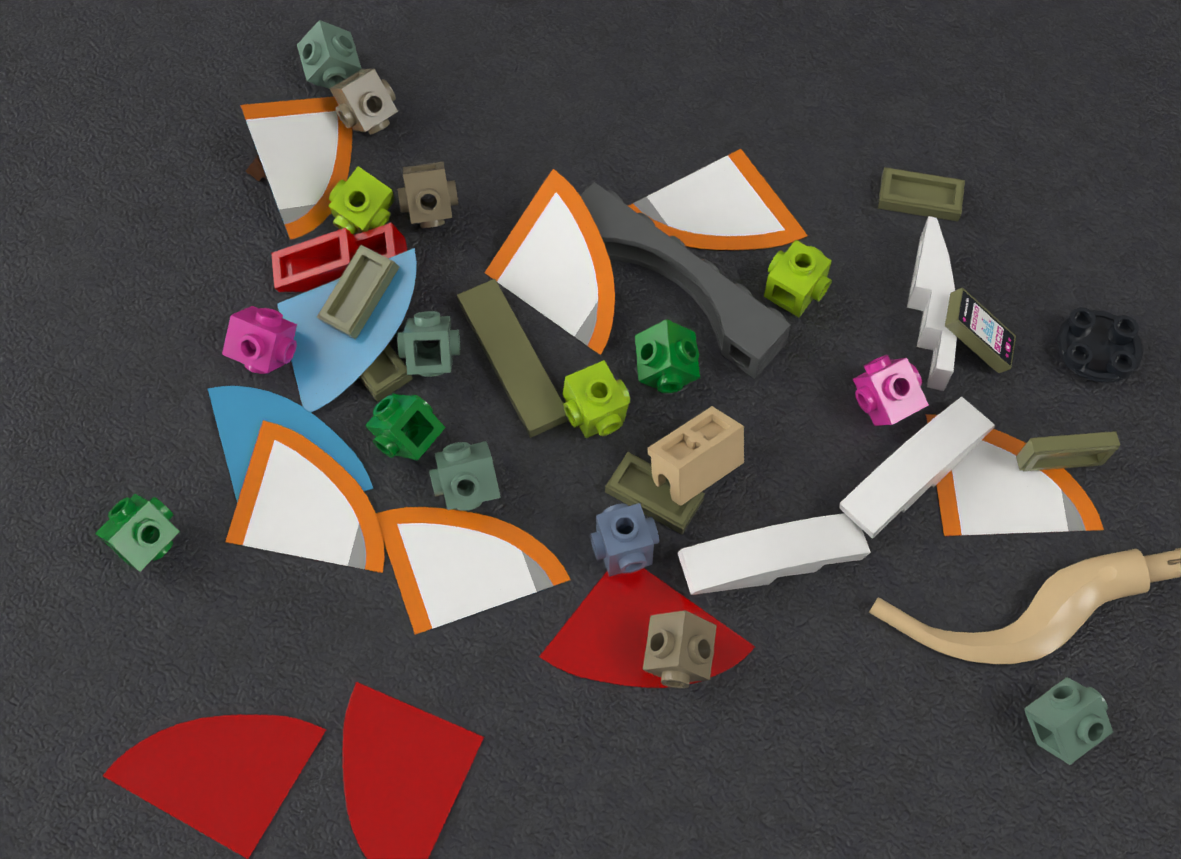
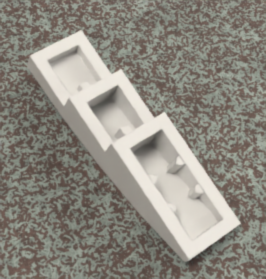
(931, 293)
(916, 466)
(772, 552)

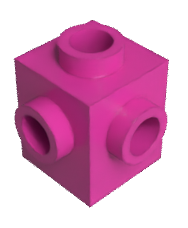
(260, 339)
(889, 390)

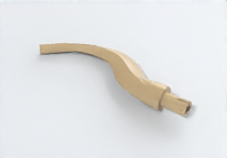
(1054, 613)

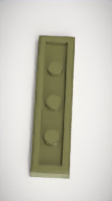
(512, 358)

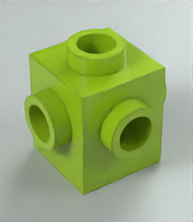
(361, 191)
(797, 277)
(595, 400)

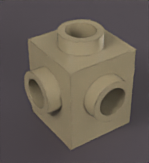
(364, 101)
(427, 180)
(679, 648)

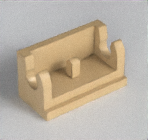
(697, 454)

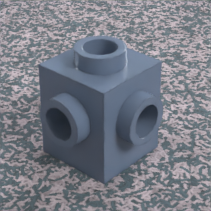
(624, 538)

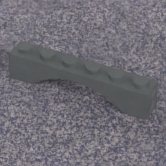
(744, 327)

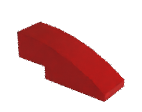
(327, 256)

